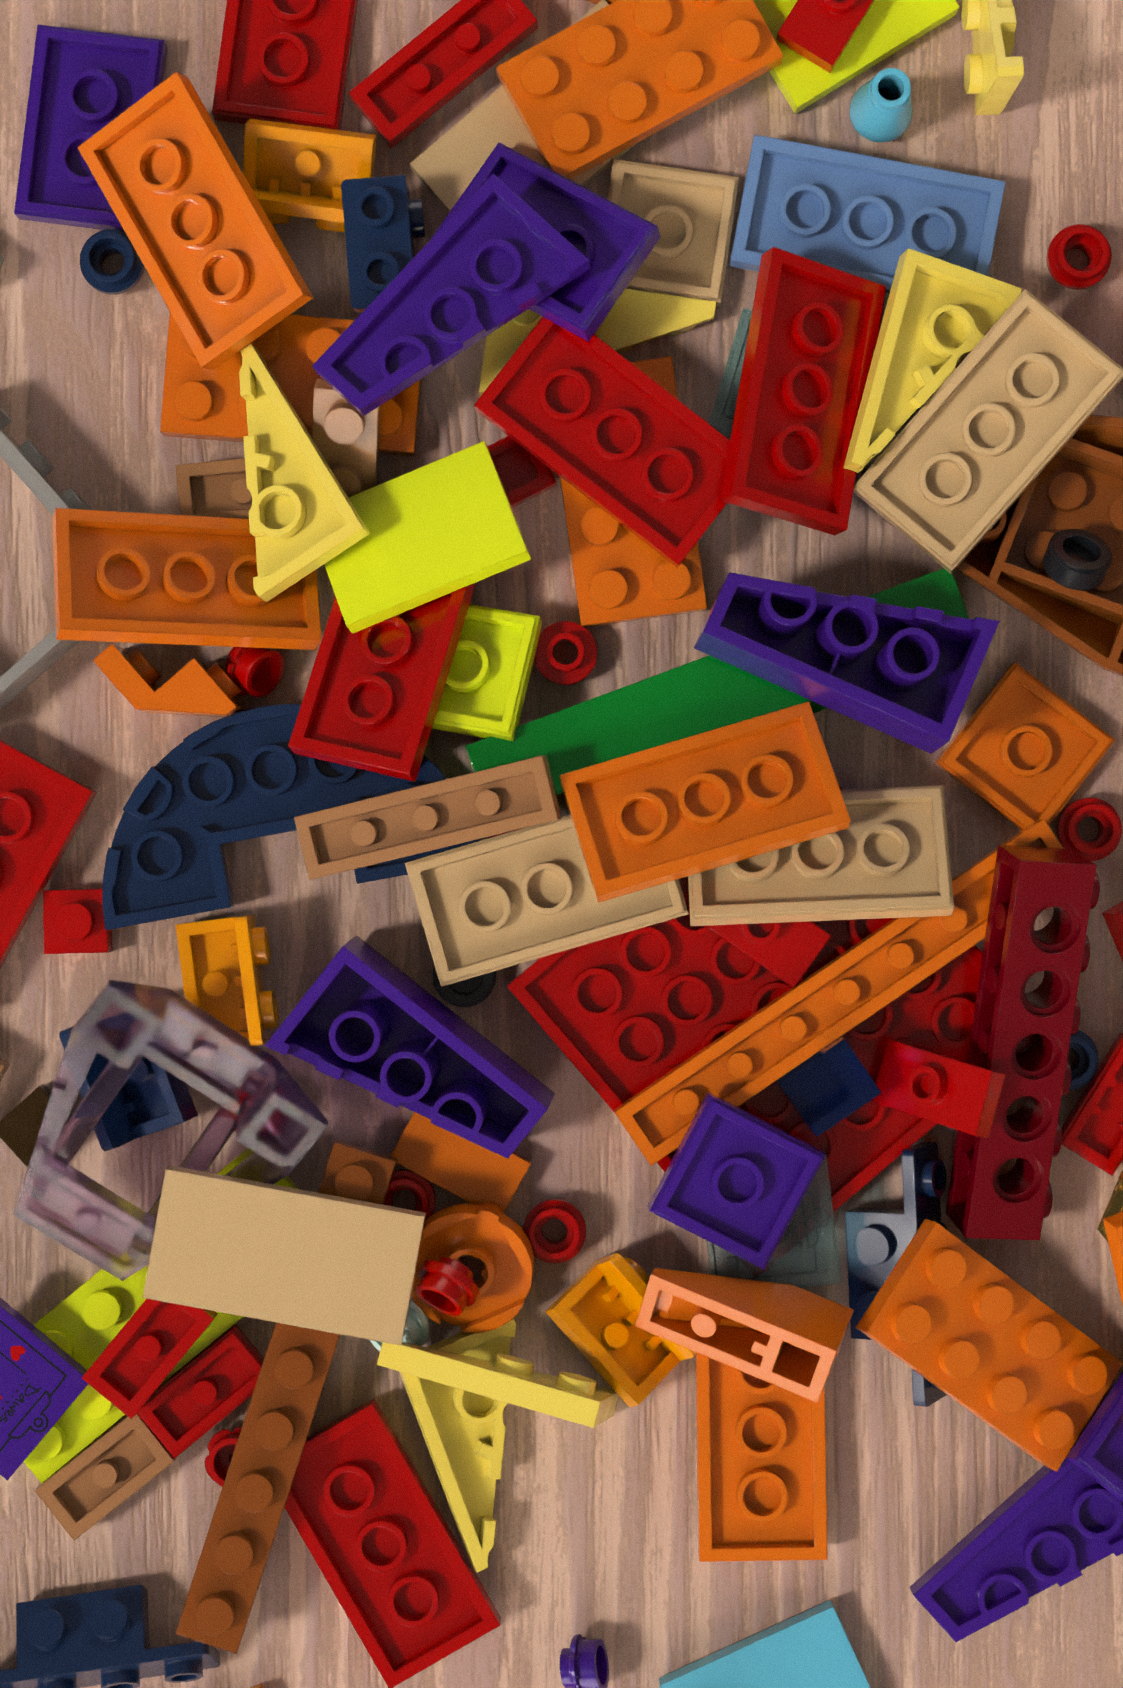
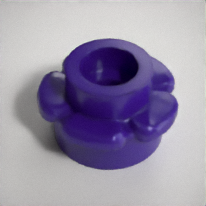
(584, 1664)

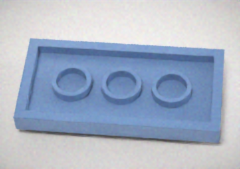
(861, 211)

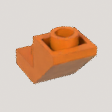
(190, 691)

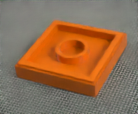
(1024, 749)

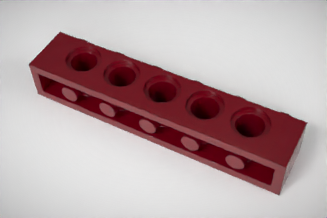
(1022, 887)

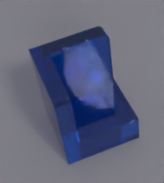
(828, 1086)

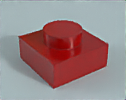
(74, 922)

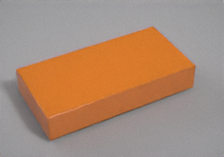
(459, 1163)

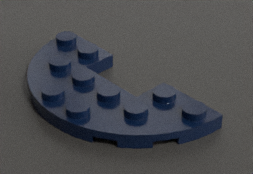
(220, 789)

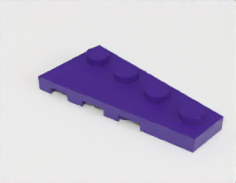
(458, 289)
(1023, 1547)

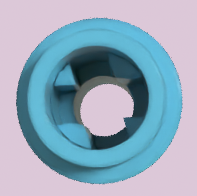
(881, 118)

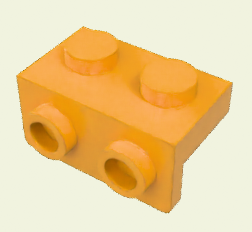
(302, 169)
(225, 975)
(600, 1320)

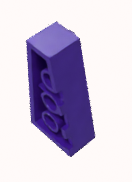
(854, 655)
(411, 1050)

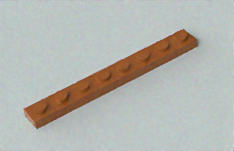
(271, 1443)

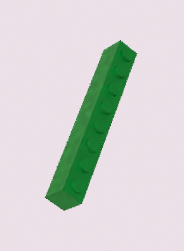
(675, 702)

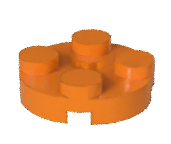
(496, 1240)

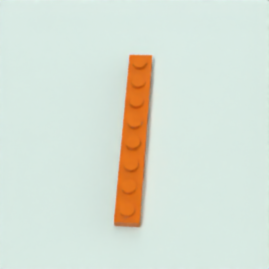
(817, 1009)

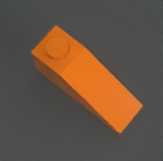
(749, 1325)

